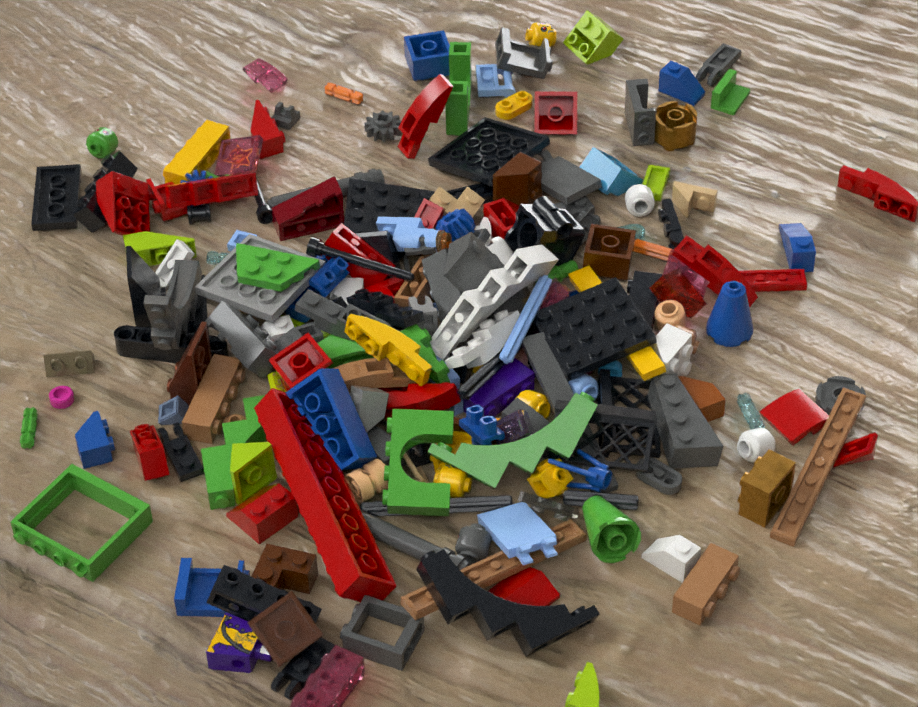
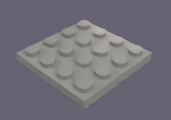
(257, 301)

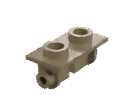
(69, 363)

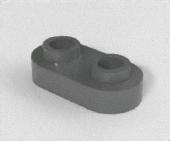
(661, 477)

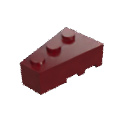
(310, 211)

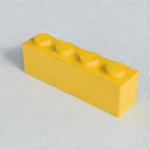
(198, 152)

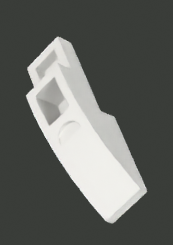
(487, 341)

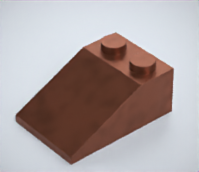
(191, 366)

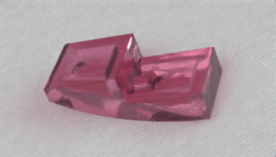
(266, 74)

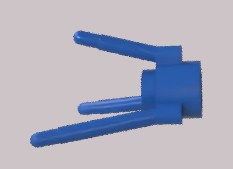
(598, 476)

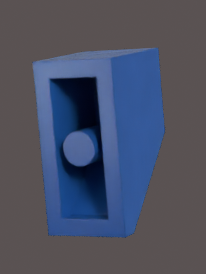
(680, 83)

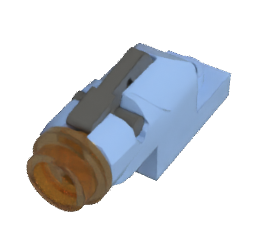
(412, 236)

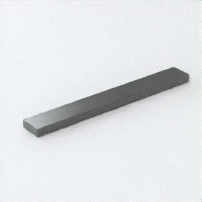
(556, 387)

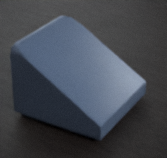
(172, 411)

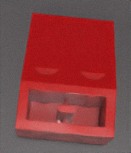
(124, 203)

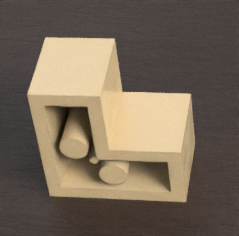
(468, 200)

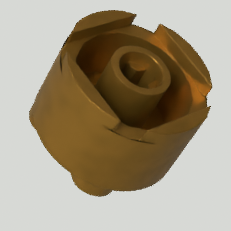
(675, 125)

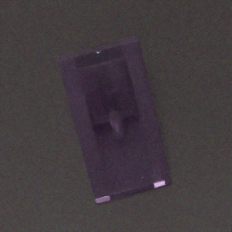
(515, 426)

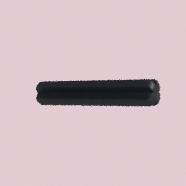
(620, 501)

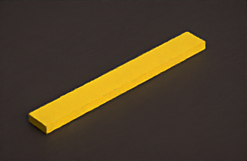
(645, 360)

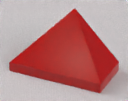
(858, 450)

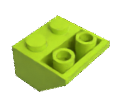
(592, 39)

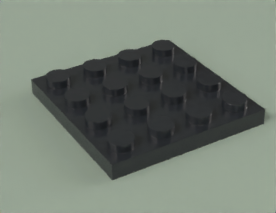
(486, 149)
(372, 199)
(593, 328)

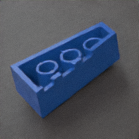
(334, 418)

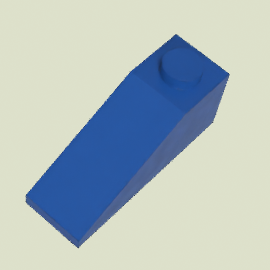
(798, 246)

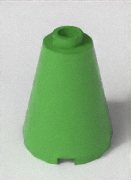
(609, 530)

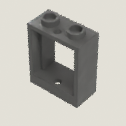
(377, 651)

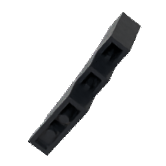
(531, 625)

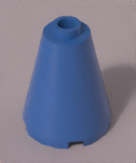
(731, 316)

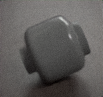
(473, 542)

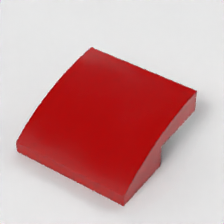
(794, 416)

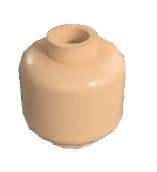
(669, 312)

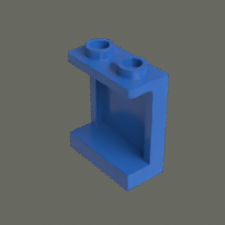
(195, 587)

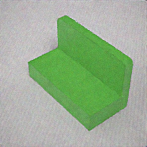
(728, 96)

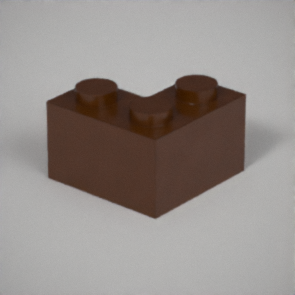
(287, 568)

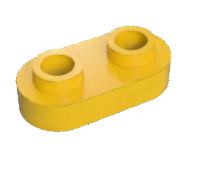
(514, 105)

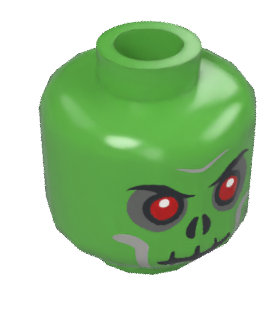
(102, 142)

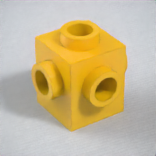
(549, 479)

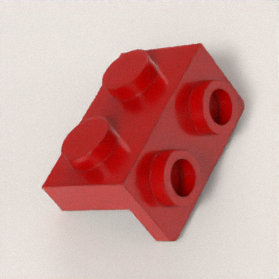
(159, 204)

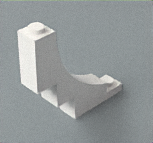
(497, 287)

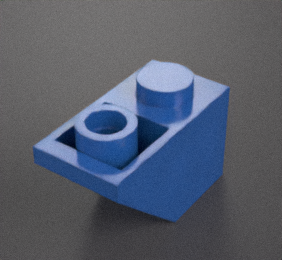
(93, 443)

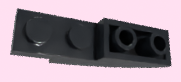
(384, 308)

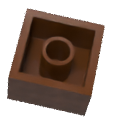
(609, 251)

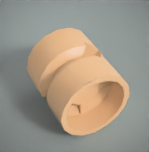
(367, 481)

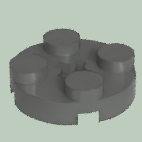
(828, 392)

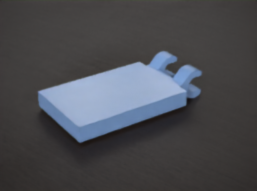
(519, 532)

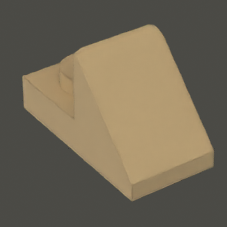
(691, 196)

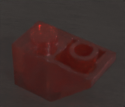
(677, 287)

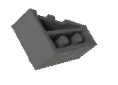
(245, 336)

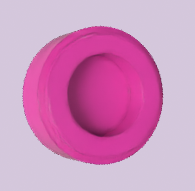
(61, 397)

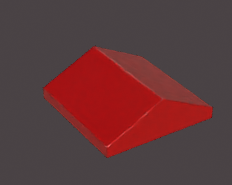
(527, 588)

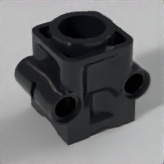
(546, 226)

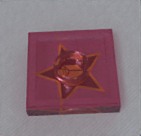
(239, 156)

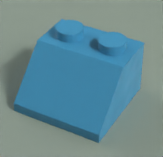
(614, 175)

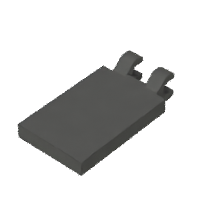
(565, 180)

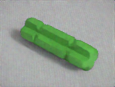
(28, 428)

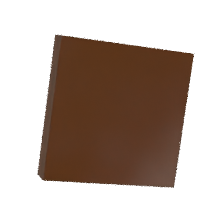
(285, 629)

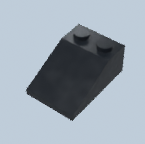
(141, 282)

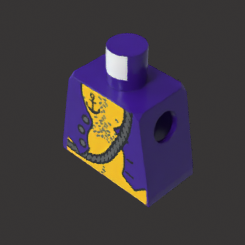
(235, 647)

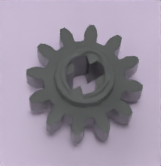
(382, 126)

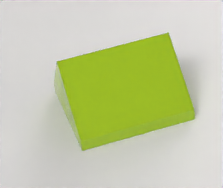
(251, 468)

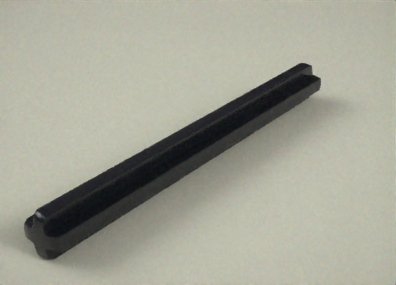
(486, 372)
(457, 505)

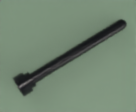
(264, 211)
(318, 248)

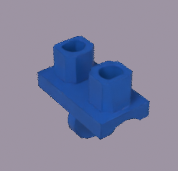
(329, 276)
(481, 427)

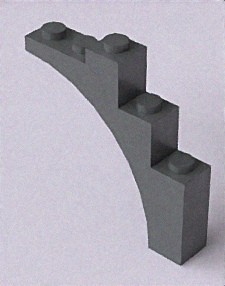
(172, 313)

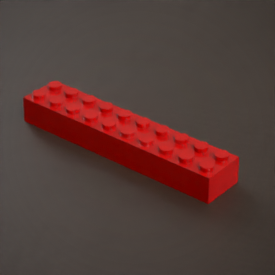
(324, 501)

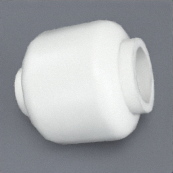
(639, 200)
(755, 443)

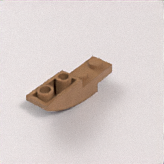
(373, 374)

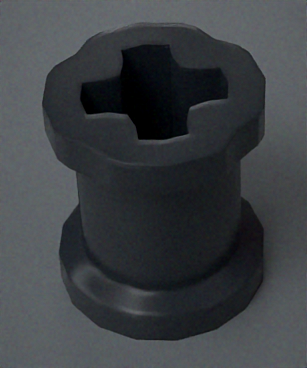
(199, 213)

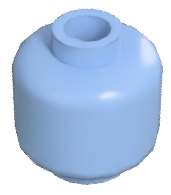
(585, 384)

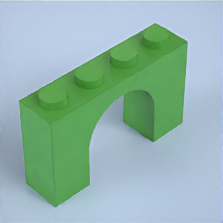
(460, 77)
(407, 430)

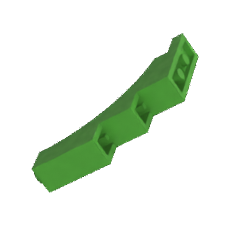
(218, 458)
(489, 462)

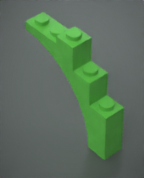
(345, 351)

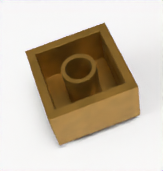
(766, 488)

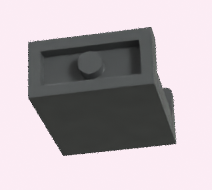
(522, 57)
(639, 117)

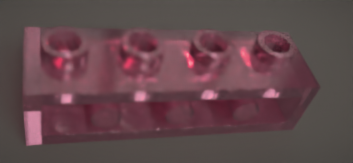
(333, 680)

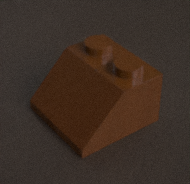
(518, 180)

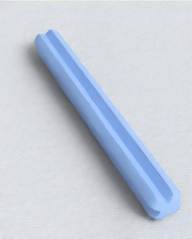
(525, 319)

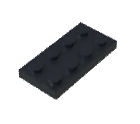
(56, 197)

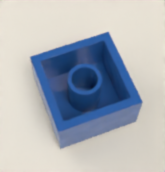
(427, 55)

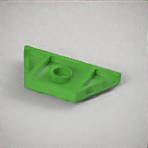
(271, 268)

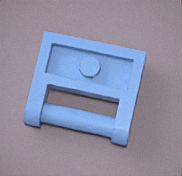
(488, 81)

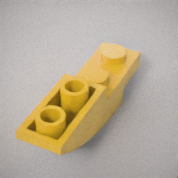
(388, 342)

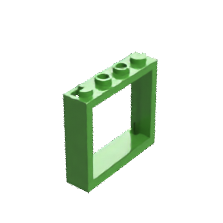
(97, 489)

